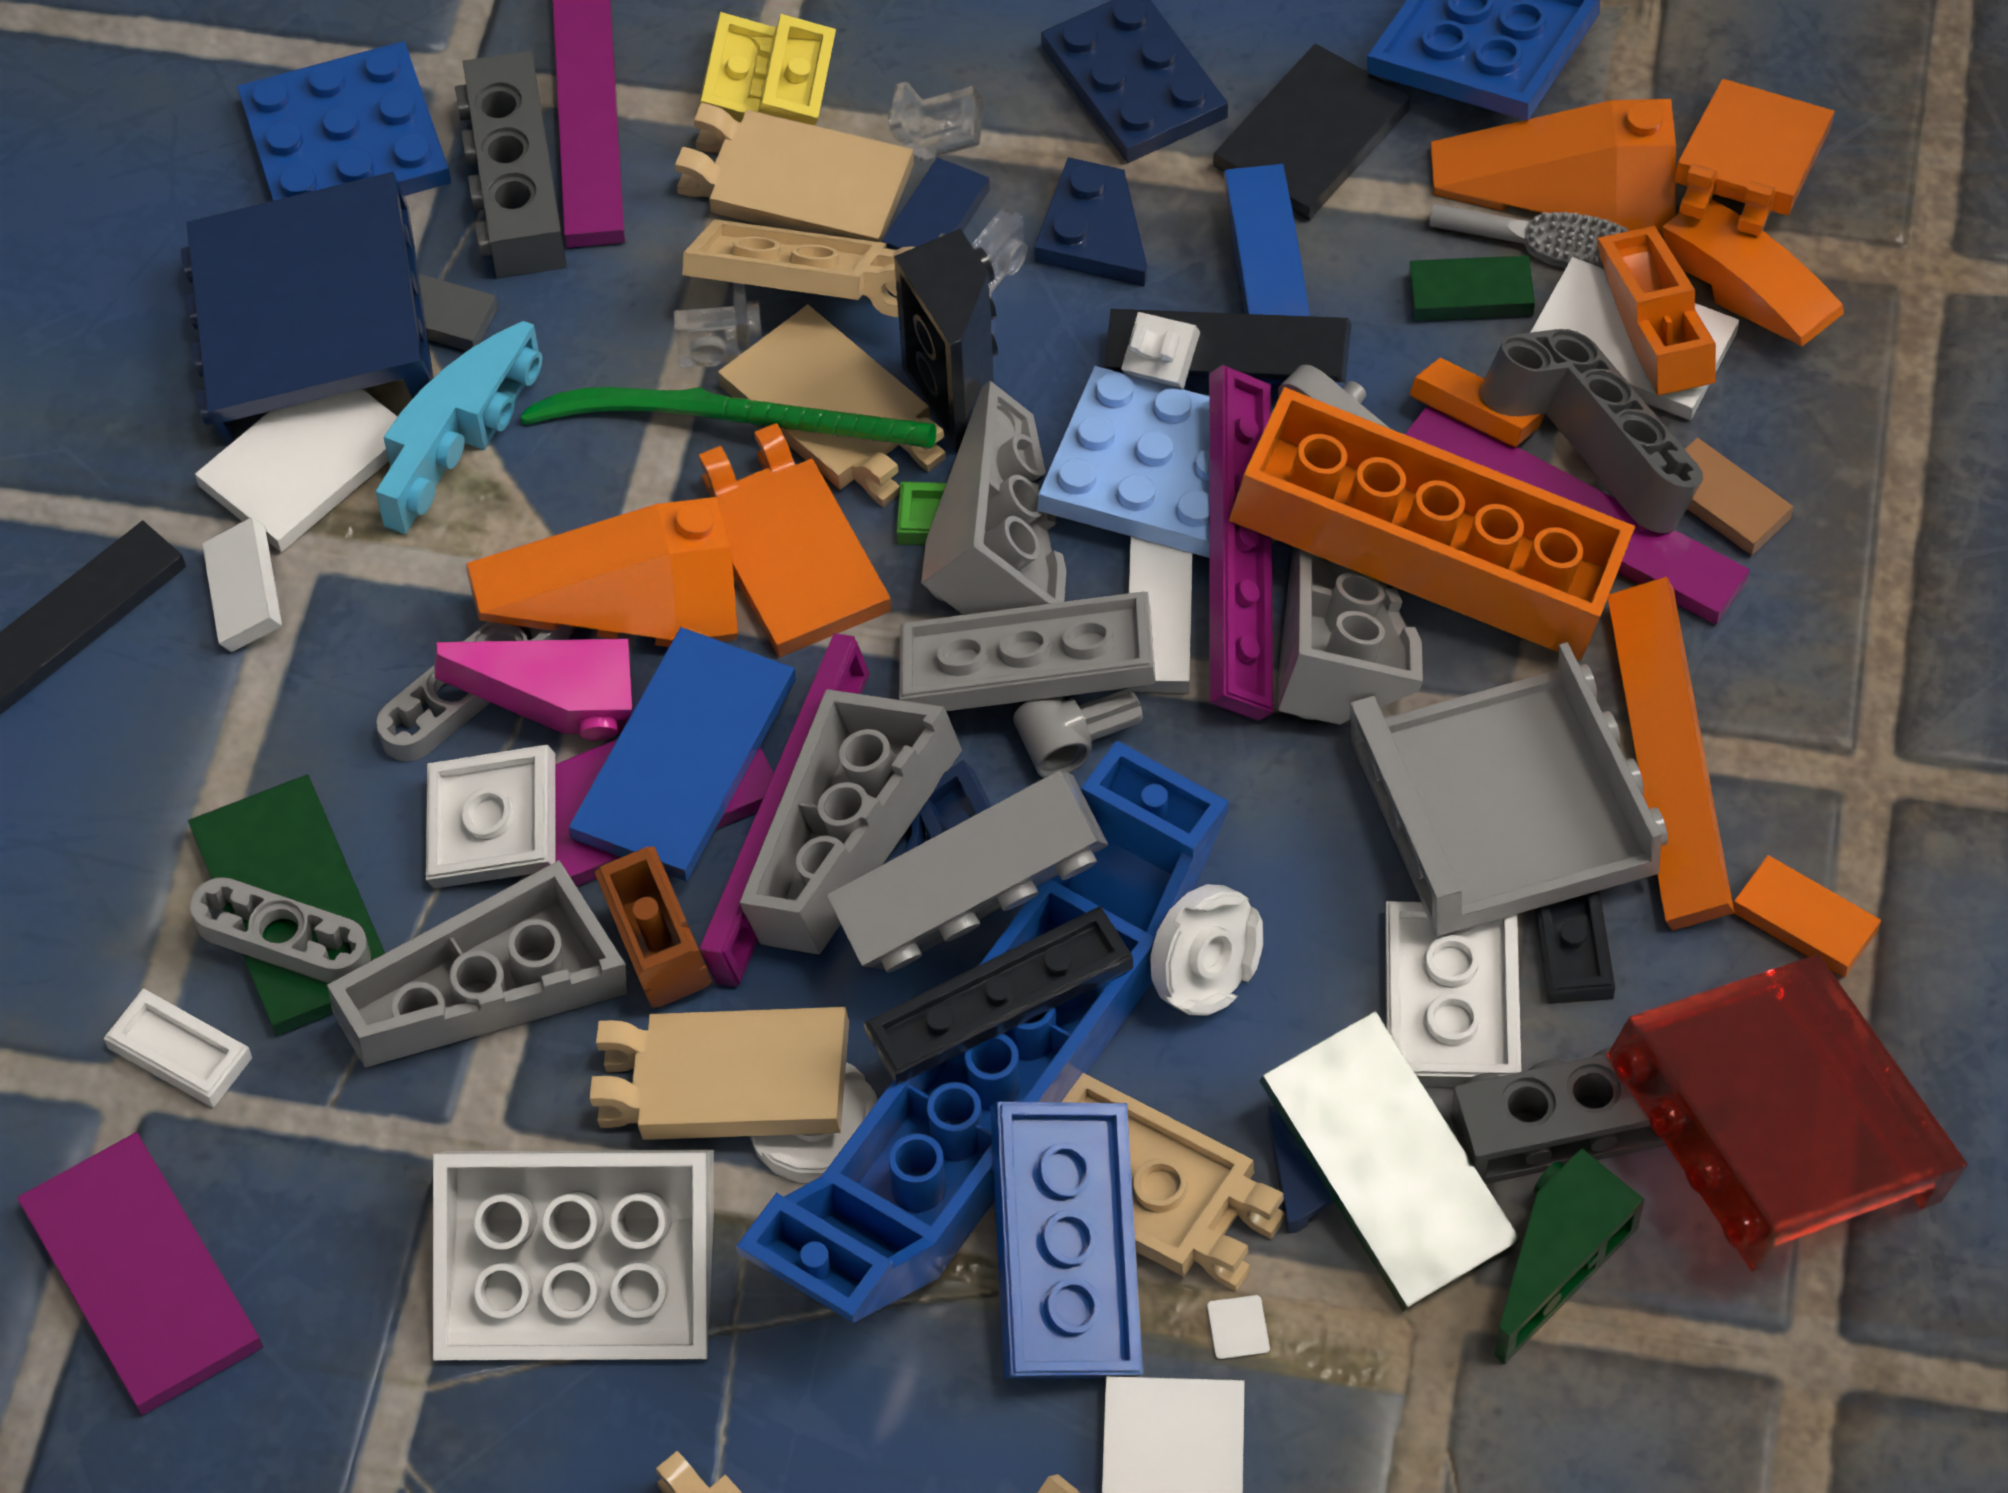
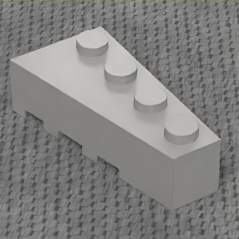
(844, 810)
(969, 873)
(481, 972)

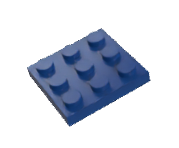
(1483, 50)
(345, 124)

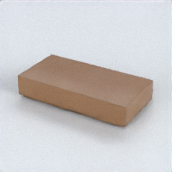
(1735, 501)

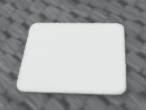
(1238, 1327)

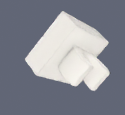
(1160, 350)

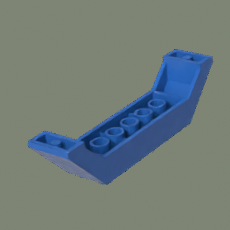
(923, 1155)

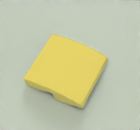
(768, 67)

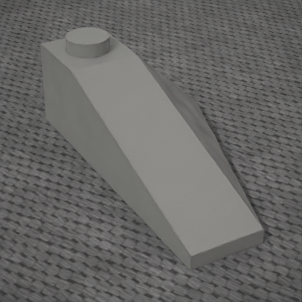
(987, 537)
(1342, 642)

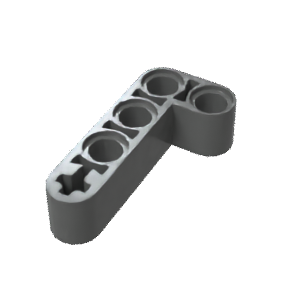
(1600, 417)

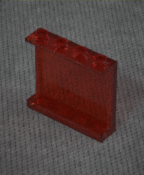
(1783, 1106)

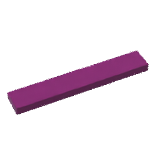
(588, 123)
(1238, 556)
(1700, 576)
(730, 937)

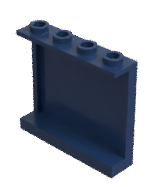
(305, 300)

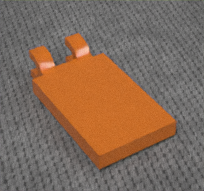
(1751, 151)
(793, 547)

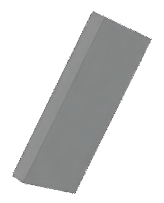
(1028, 652)

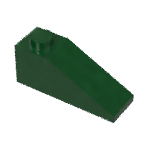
(1573, 1229)

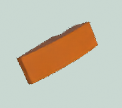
(1752, 274)
(1658, 310)

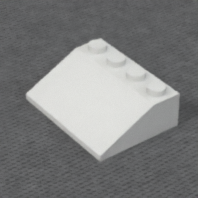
(572, 1254)

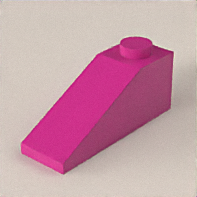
(556, 683)

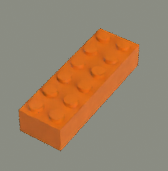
(1431, 523)

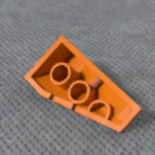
(1586, 160)
(619, 575)

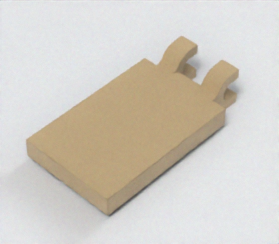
(794, 174)
(795, 262)
(821, 368)
(725, 1073)
(1188, 1191)

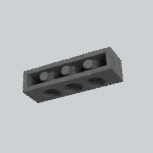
(513, 165)
(1550, 1089)

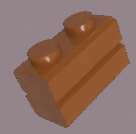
(653, 927)

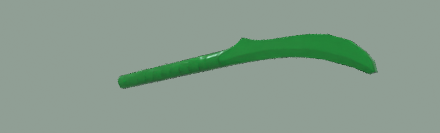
(709, 405)

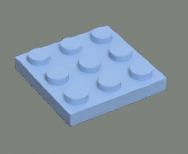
(1135, 462)

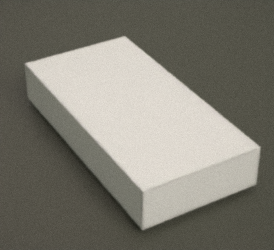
(242, 584)
(178, 1048)

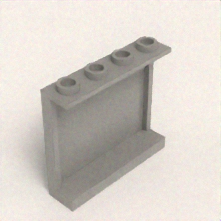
(1509, 796)

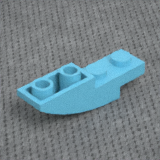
(456, 407)

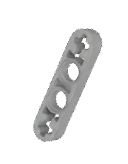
(449, 716)

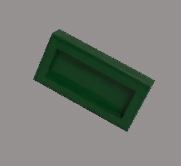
(1471, 288)

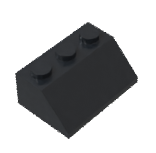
(946, 326)

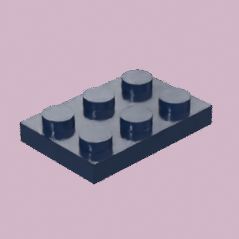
(1134, 76)

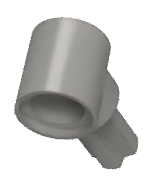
(1061, 732)

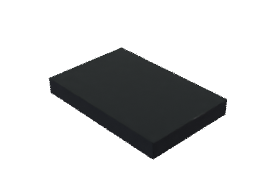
(1317, 125)

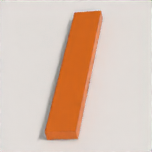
(1670, 752)

